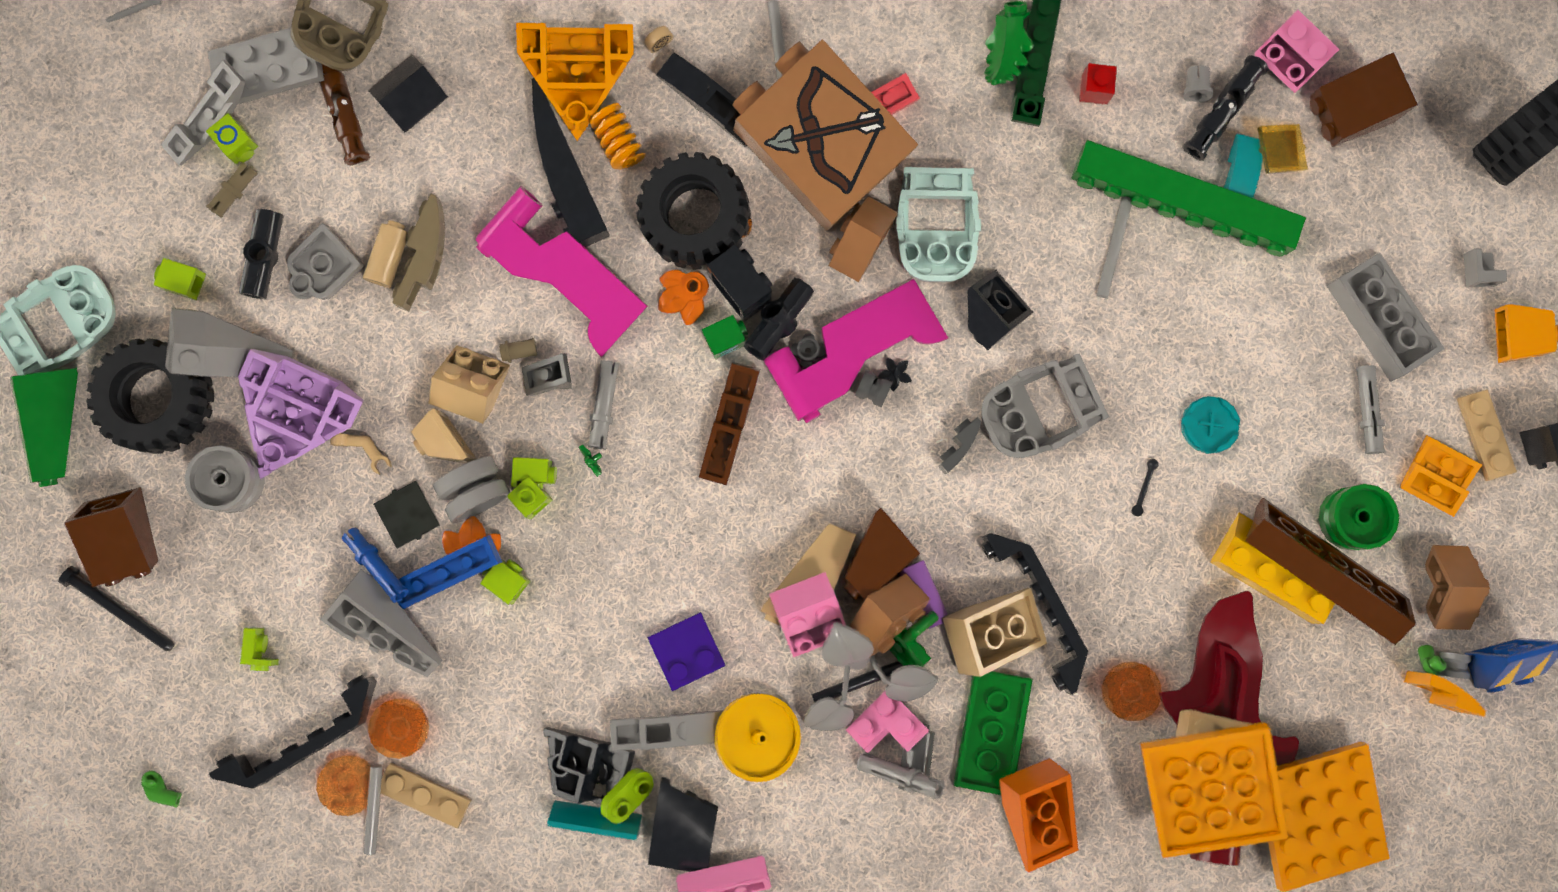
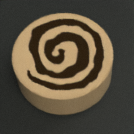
(658, 38)

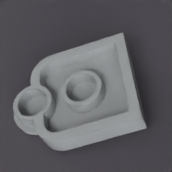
(321, 265)

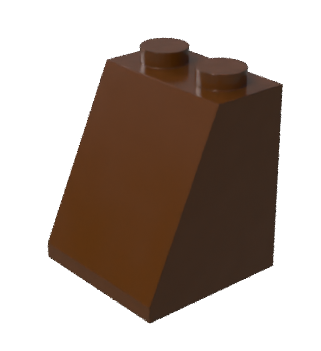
(1363, 100)
(113, 537)
(878, 557)

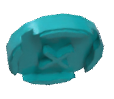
(1210, 425)

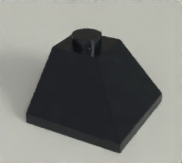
(994, 309)

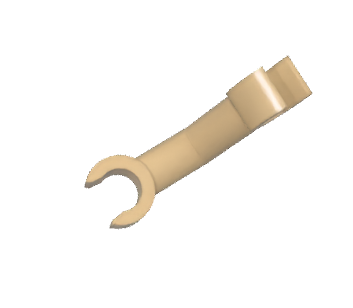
(361, 441)

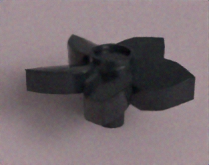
(895, 373)

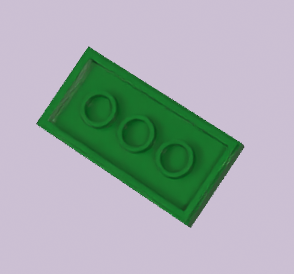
(992, 731)

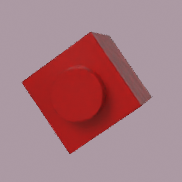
(1098, 83)

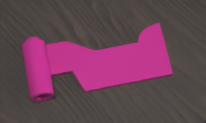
(565, 266)
(849, 344)

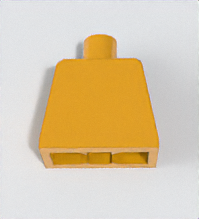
(1524, 332)

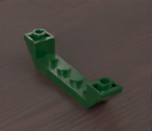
(1030, 84)

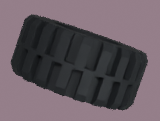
(1521, 138)
(686, 175)
(112, 396)

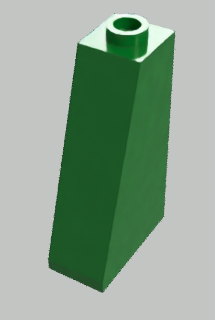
(45, 419)

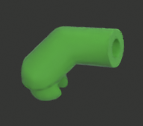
(1429, 662)
(157, 791)

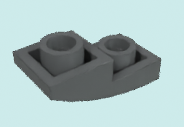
(964, 439)

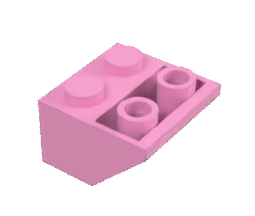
(1296, 51)
(807, 613)

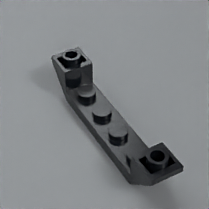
(1070, 670)
(239, 771)

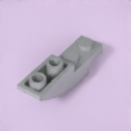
(664, 731)

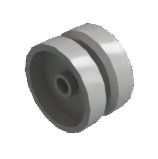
(207, 474)
(471, 489)

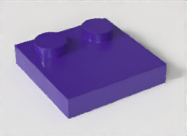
(686, 651)

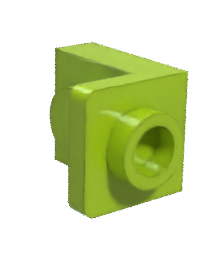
(529, 498)
(253, 645)

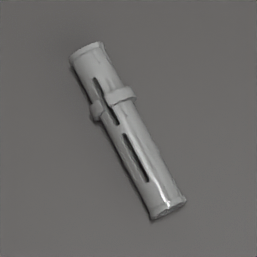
(1370, 409)
(601, 416)
(910, 779)

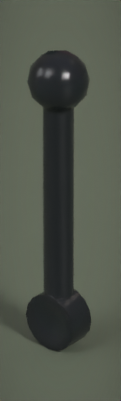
(1137, 510)

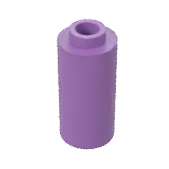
(920, 575)

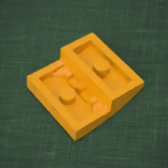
(1440, 476)
(1445, 693)

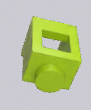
(537, 469)

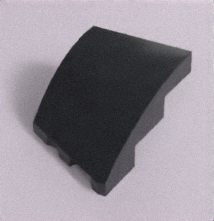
(578, 763)
(682, 829)

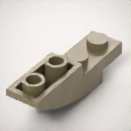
(427, 242)

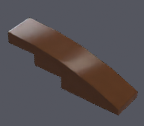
(729, 423)

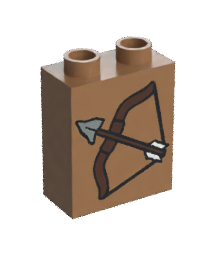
(821, 132)

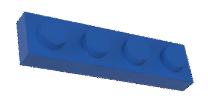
(449, 571)

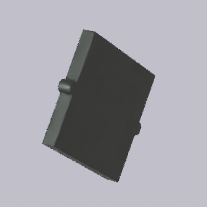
(406, 514)

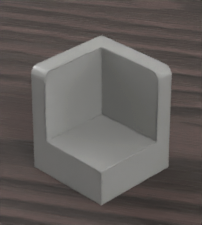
(1480, 270)

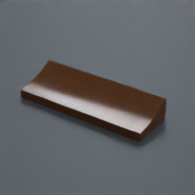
(1330, 572)

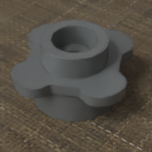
(808, 342)

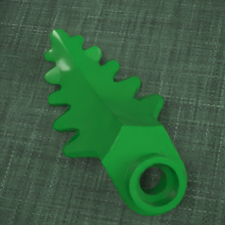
(1008, 43)

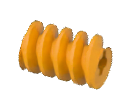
(615, 139)

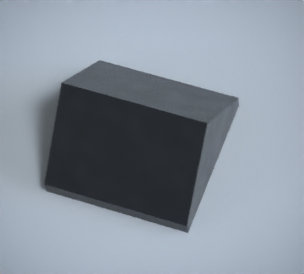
(408, 93)

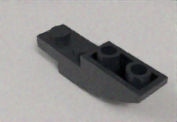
(701, 92)

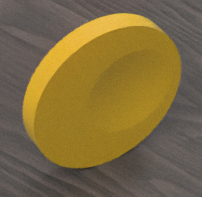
(757, 737)

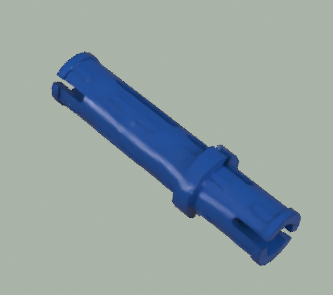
(367, 555)

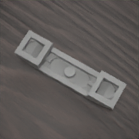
(220, 99)

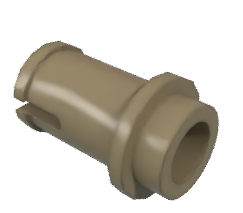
(518, 349)

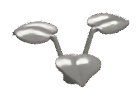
(852, 650)

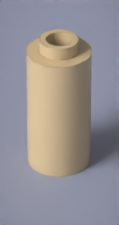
(386, 254)

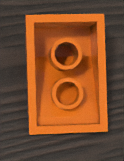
(1040, 813)

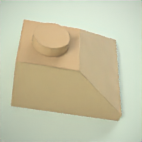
(440, 439)

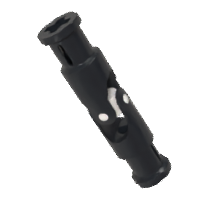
(1216, 122)

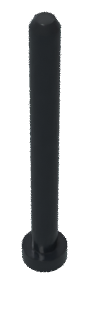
(71, 577)

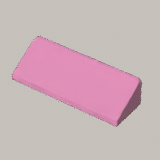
(738, 876)

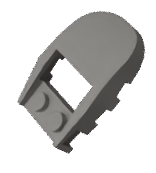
(1014, 421)

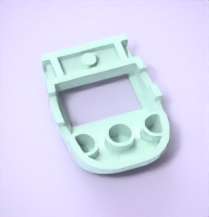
(932, 253)
(81, 303)

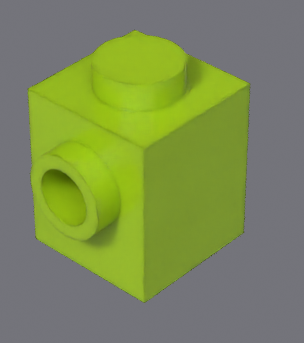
(505, 581)

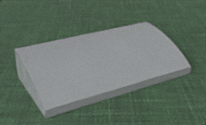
(1385, 317)

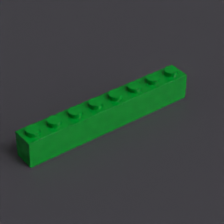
(1188, 198)

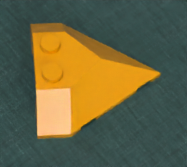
(575, 66)

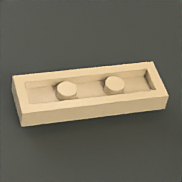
(1486, 435)
(424, 795)

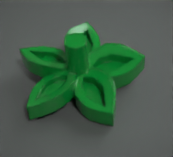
(591, 461)

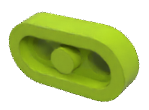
(627, 794)

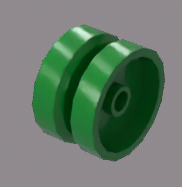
(1359, 517)

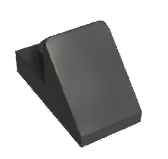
(547, 375)

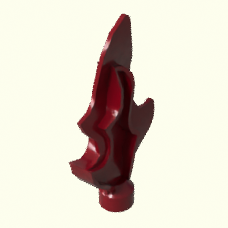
(1227, 684)

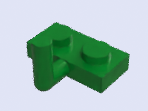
(906, 647)

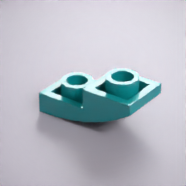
(1245, 165)

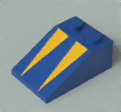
(1511, 662)

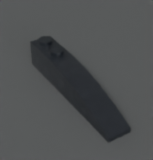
(564, 176)

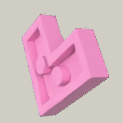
(887, 717)

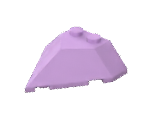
(292, 407)

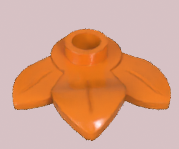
(679, 296)
(469, 532)

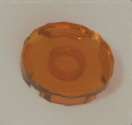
(1131, 691)
(398, 728)
(354, 783)

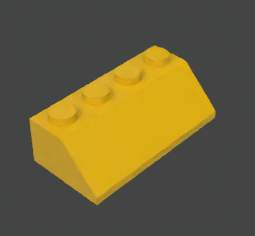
(1267, 576)

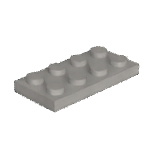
(268, 65)

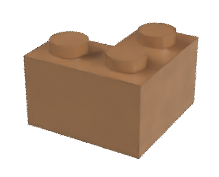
(862, 236)
(1457, 587)
(889, 612)

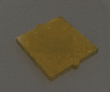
(1282, 148)

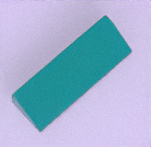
(590, 820)

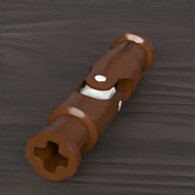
(344, 118)

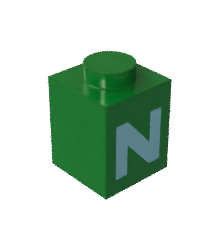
(725, 336)

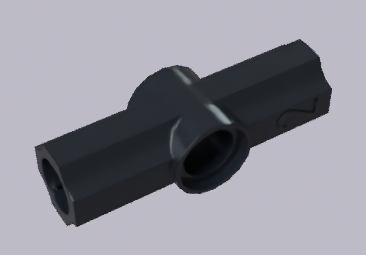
(266, 236)
(778, 318)

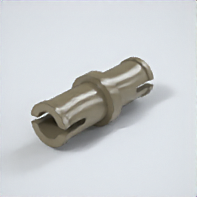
(231, 189)

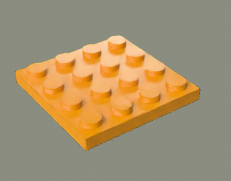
(1214, 790)
(1328, 817)

